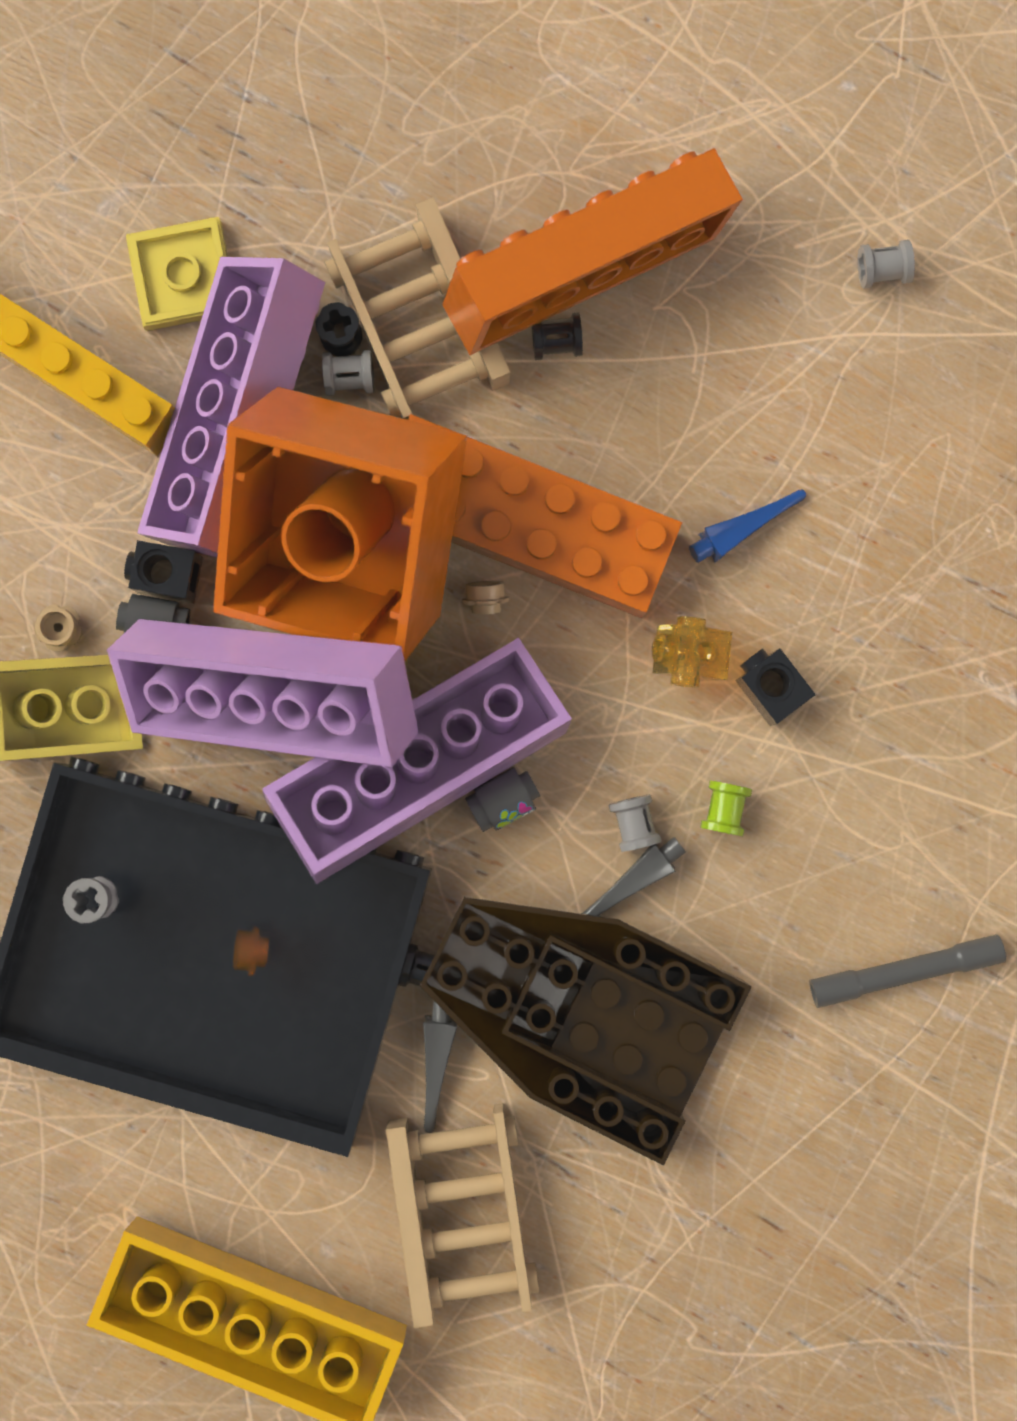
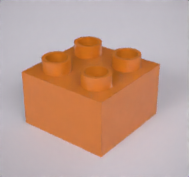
(336, 520)

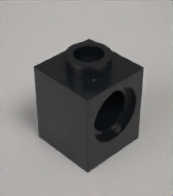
(184, 577)
(794, 691)

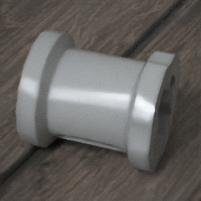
(886, 264)
(360, 363)
(635, 823)
(75, 900)

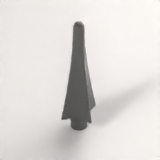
(648, 869)
(438, 1040)

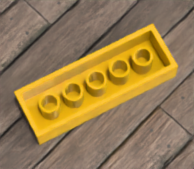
(247, 1325)

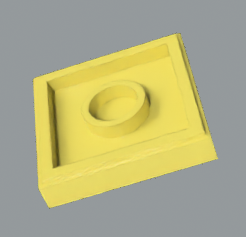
(175, 270)

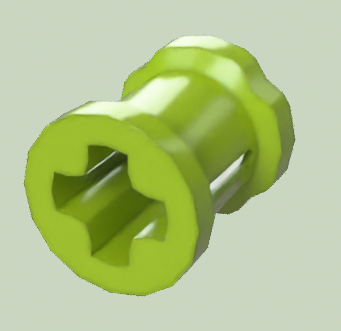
(726, 808)

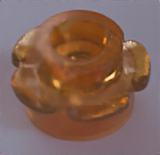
(250, 951)

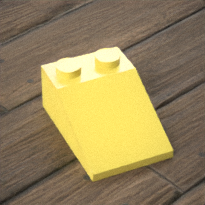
(62, 708)

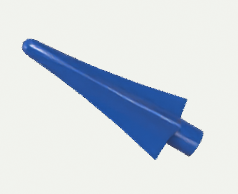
(724, 536)

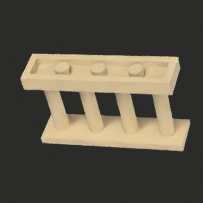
(427, 233)
(423, 1244)

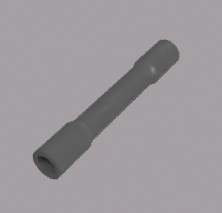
(959, 958)

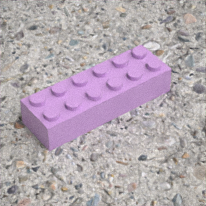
(243, 350)
(266, 691)
(465, 737)

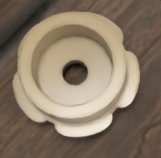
(485, 596)
(46, 623)

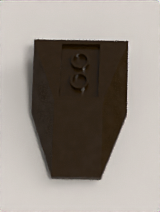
(586, 1014)

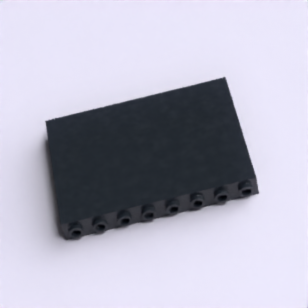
(153, 988)

